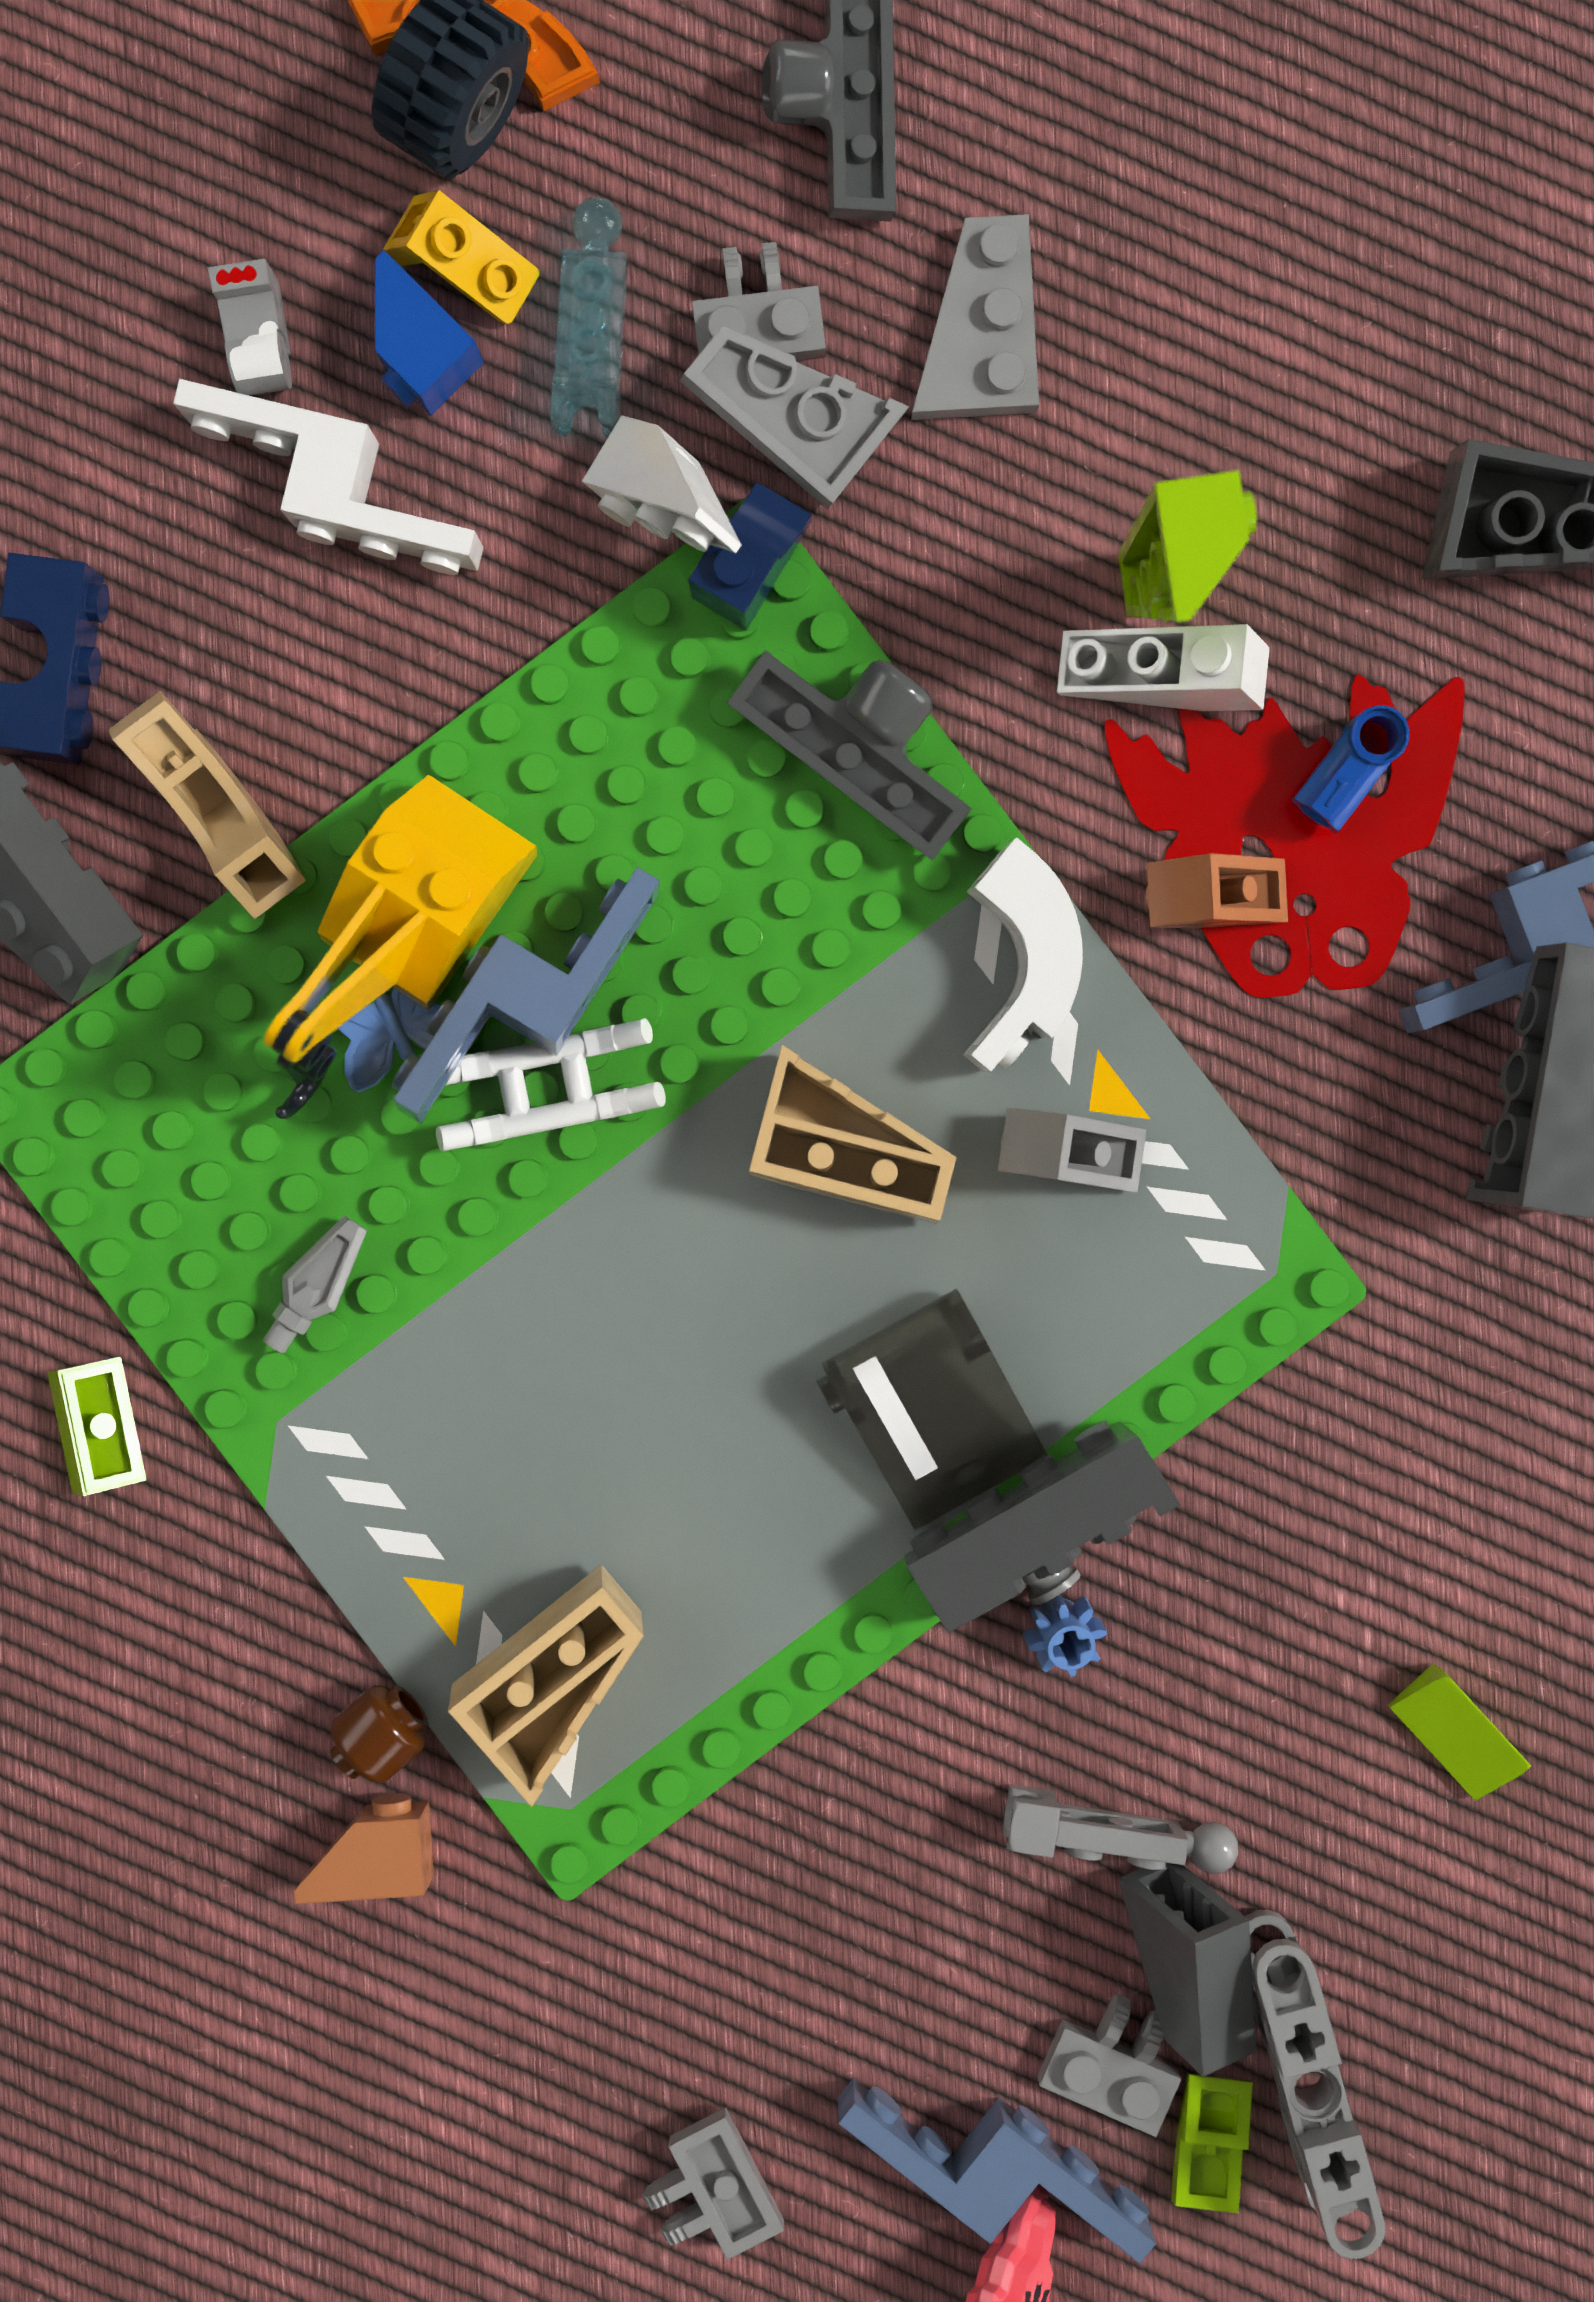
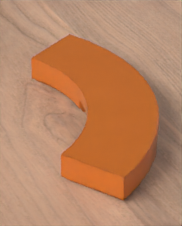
(555, 61)

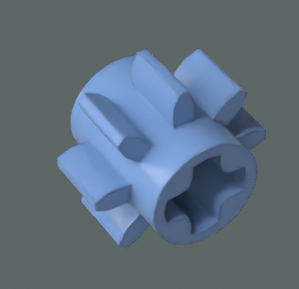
(1068, 1650)

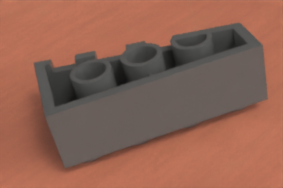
(1547, 1125)

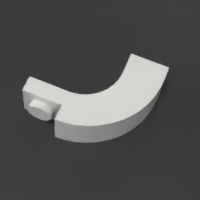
(1048, 948)

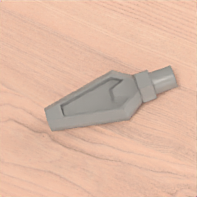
(315, 1282)

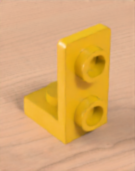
(463, 254)

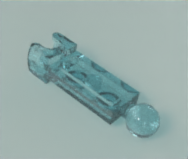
(590, 320)

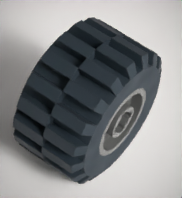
(449, 82)

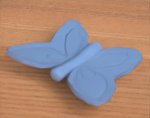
(377, 1032)

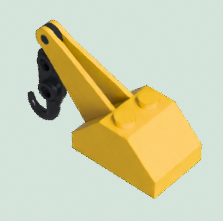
(405, 914)

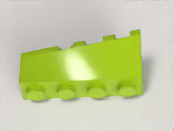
(1184, 544)

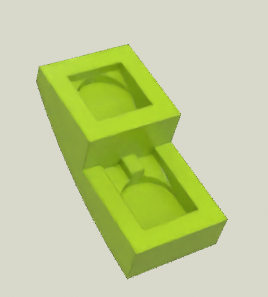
(1211, 2143)

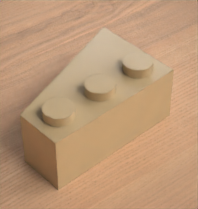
(845, 1148)

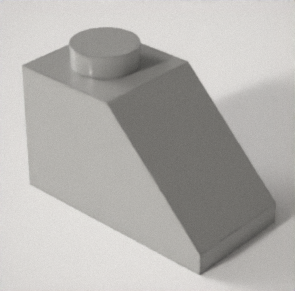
(1071, 1149)

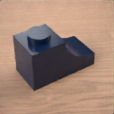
(741, 581)

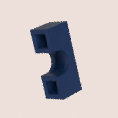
(64, 603)

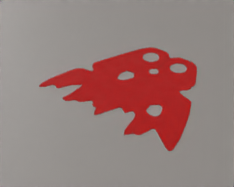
(1247, 788)

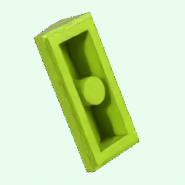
(96, 1426)
(1458, 1733)

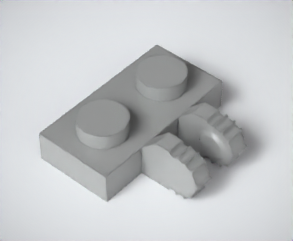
(777, 317)
(1109, 2075)
(724, 2183)

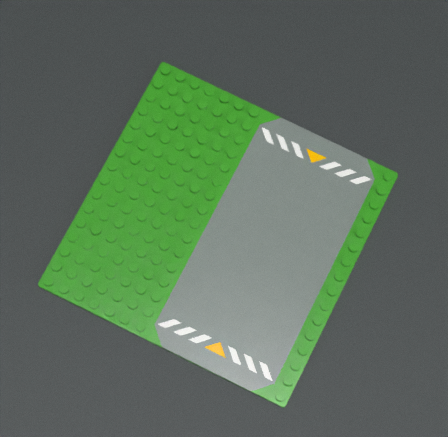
(608, 1319)

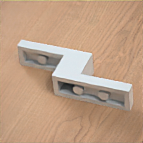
(328, 477)

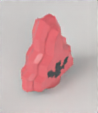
(1018, 2260)

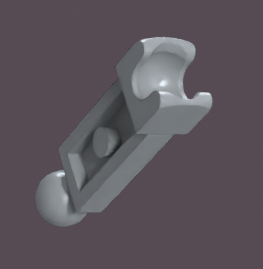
(1039, 1823)

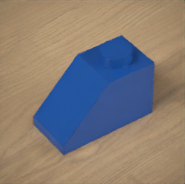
(418, 341)

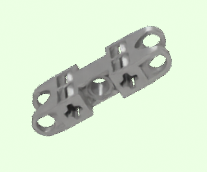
(1316, 2118)

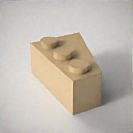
(546, 1679)

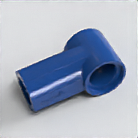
(1351, 770)

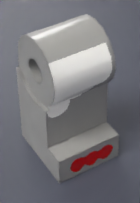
(253, 326)

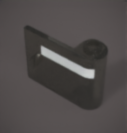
(930, 1402)

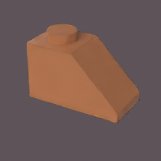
(1216, 891)
(376, 1856)

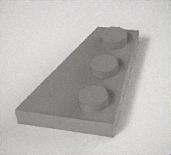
(985, 329)
(797, 417)

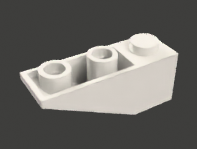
(659, 485)
(1167, 666)

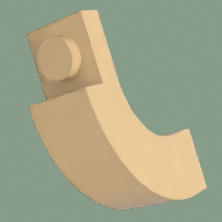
(211, 802)

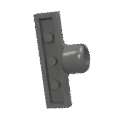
(849, 95)
(858, 743)

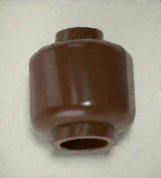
(378, 1733)

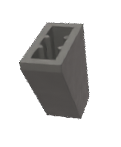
(1194, 1964)

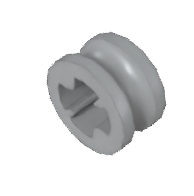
(1051, 1586)

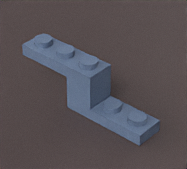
(1533, 912)
(524, 994)
(995, 2168)

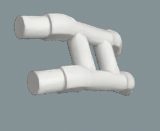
(581, 1104)

